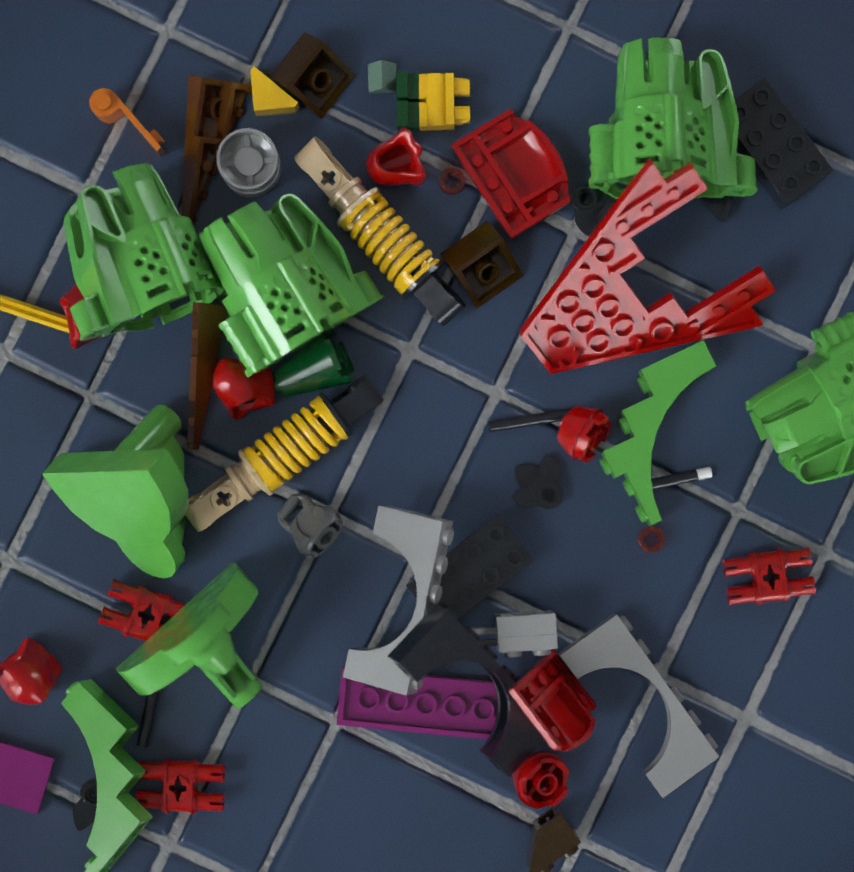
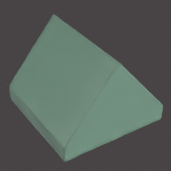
(382, 77)

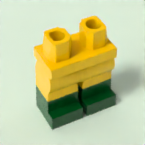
(428, 101)

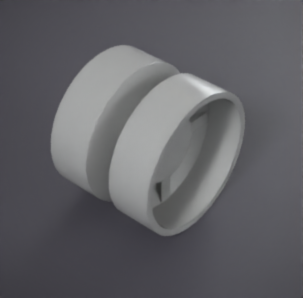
(249, 162)

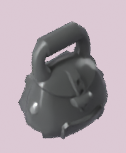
(313, 527)

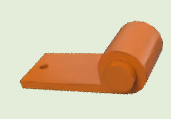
(110, 109)

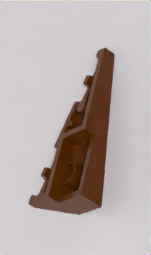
(209, 119)
(204, 353)

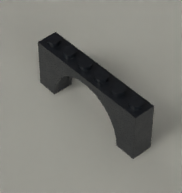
(443, 640)

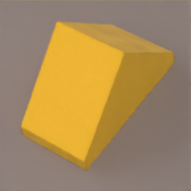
(269, 97)

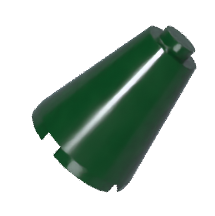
(315, 367)

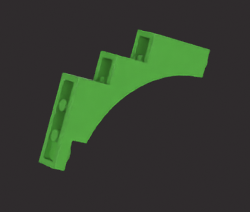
(118, 813)

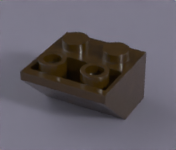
(550, 840)

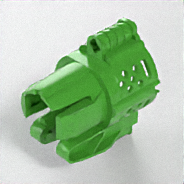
(673, 113)
(117, 254)
(285, 255)
(813, 408)

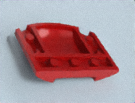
(514, 171)
(555, 703)

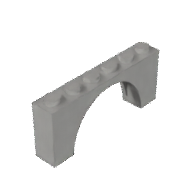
(424, 544)
(685, 746)

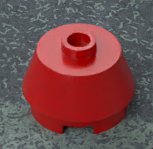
(583, 431)
(541, 780)

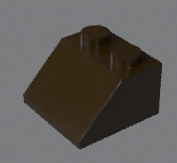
(313, 75)
(482, 264)

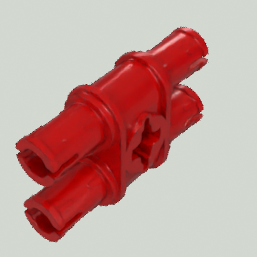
(779, 587)
(140, 599)
(190, 774)

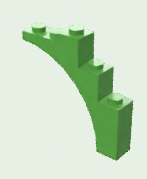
(633, 457)

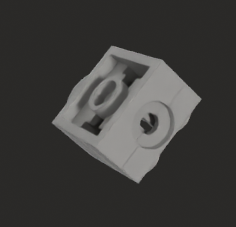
(522, 632)

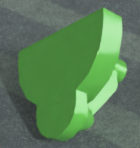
(132, 492)
(199, 638)

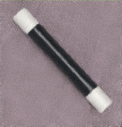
(681, 478)

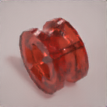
(444, 176)
(655, 547)

